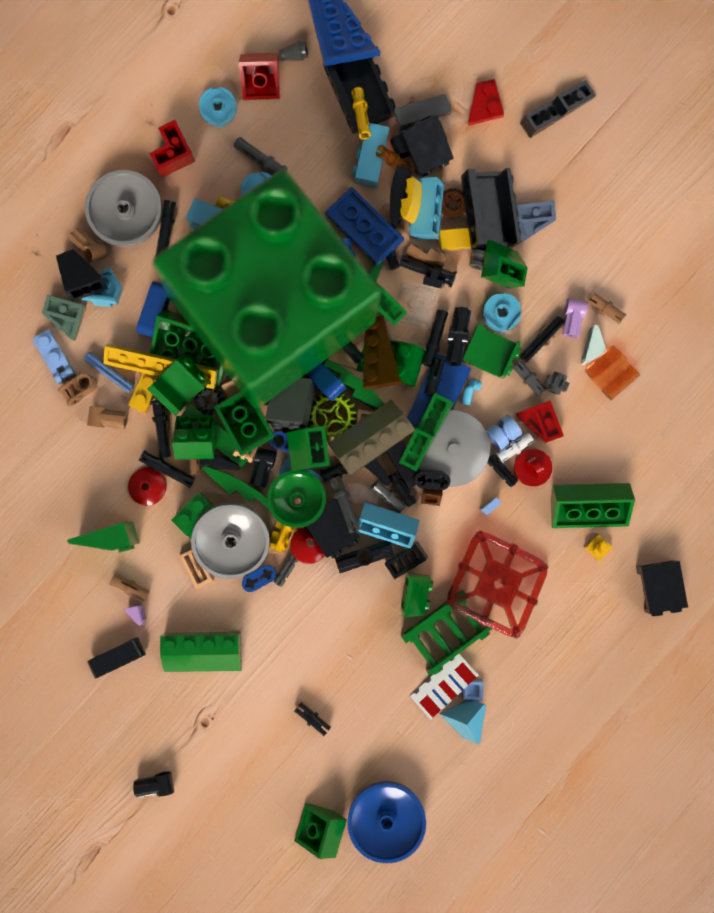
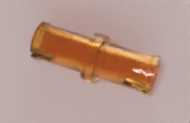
(392, 157)

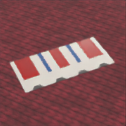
(444, 686)

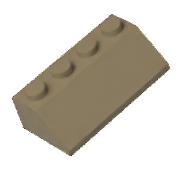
(371, 437)

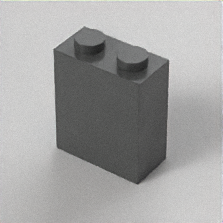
(292, 406)

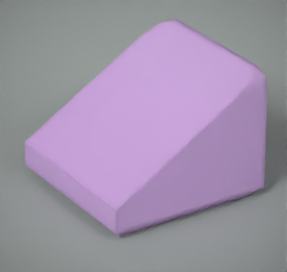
(136, 613)

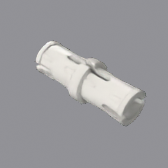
(515, 447)

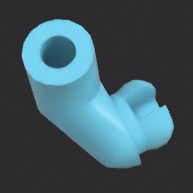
(469, 389)

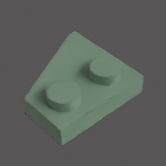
(64, 314)

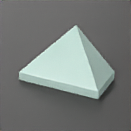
(594, 345)

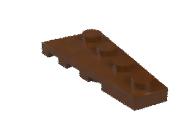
(379, 361)

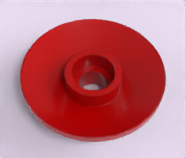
(156, 488)
(302, 551)

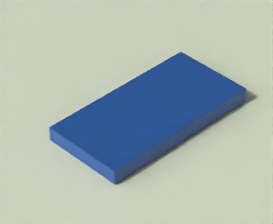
(364, 226)
(450, 387)

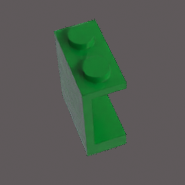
(491, 352)
(179, 384)

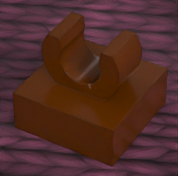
(431, 497)

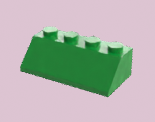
(591, 505)
(201, 651)

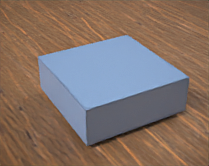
(490, 506)
(474, 691)

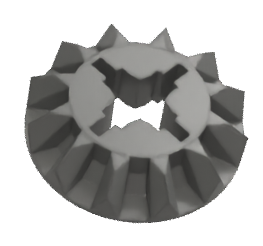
(200, 402)

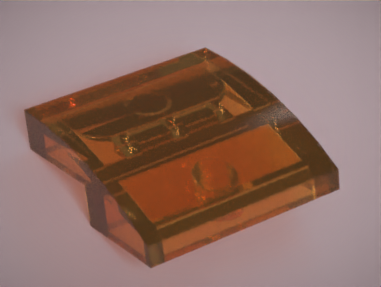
(612, 373)

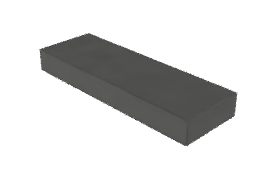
(416, 111)

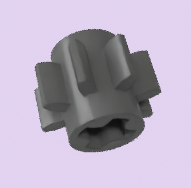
(556, 383)

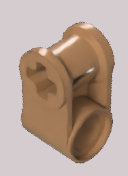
(74, 389)

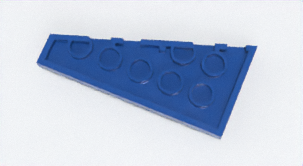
(340, 33)

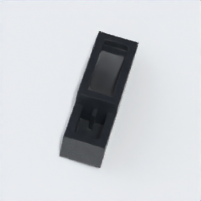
(397, 193)

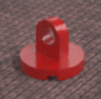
(533, 467)

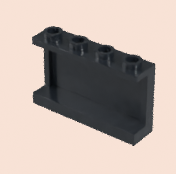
(366, 75)
(490, 208)

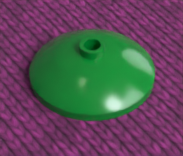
(296, 485)

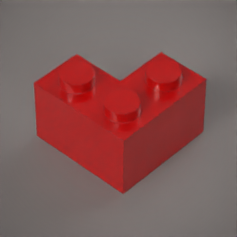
(175, 153)

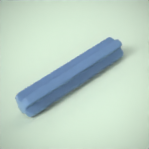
(109, 372)

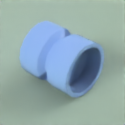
(503, 432)

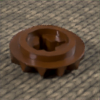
(456, 196)

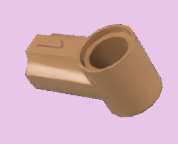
(89, 249)
(102, 417)

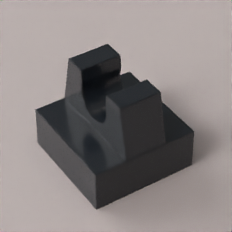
(434, 279)

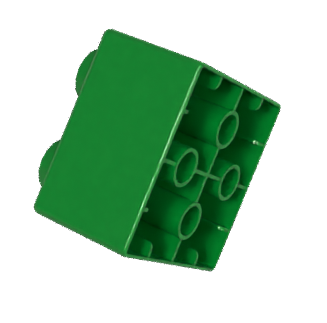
(269, 288)

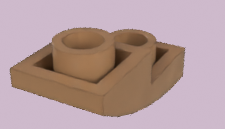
(433, 257)

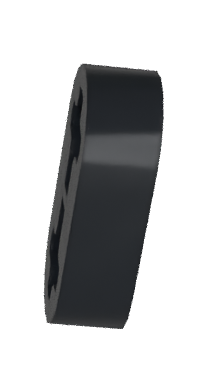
(431, 484)

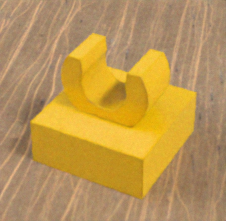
(598, 547)

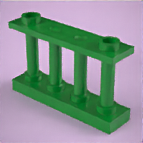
(428, 624)

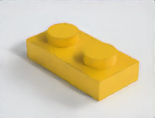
(141, 397)

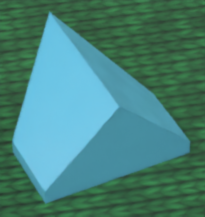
(467, 719)

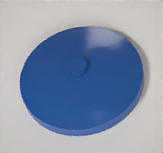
(386, 822)

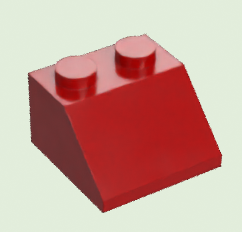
(259, 76)

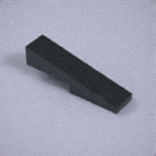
(557, 109)

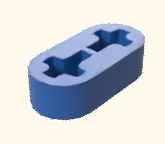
(256, 574)

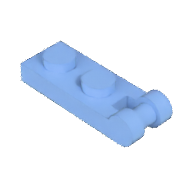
(53, 356)

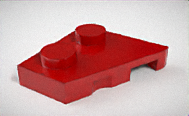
(485, 103)
(542, 421)

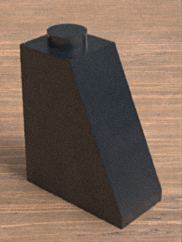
(79, 276)

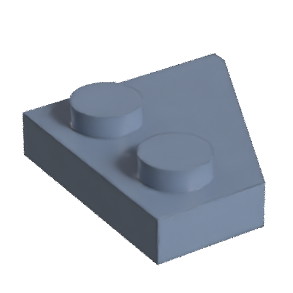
(535, 217)

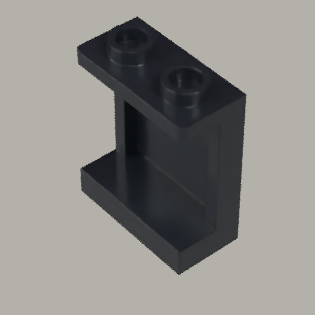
(427, 145)
(332, 531)
(663, 587)

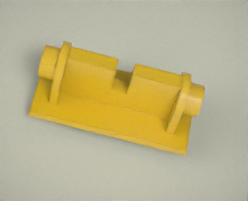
(280, 540)

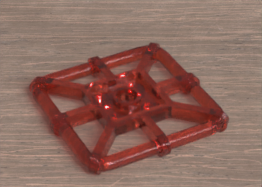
(486, 588)

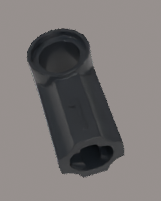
(263, 461)
(159, 785)

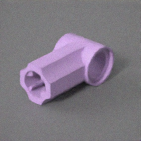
(575, 312)

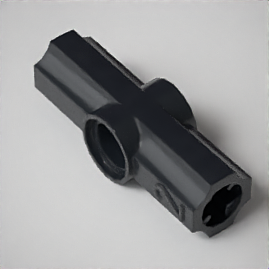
(458, 336)
(377, 552)

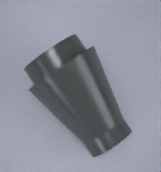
(294, 52)

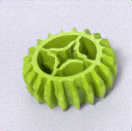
(339, 401)

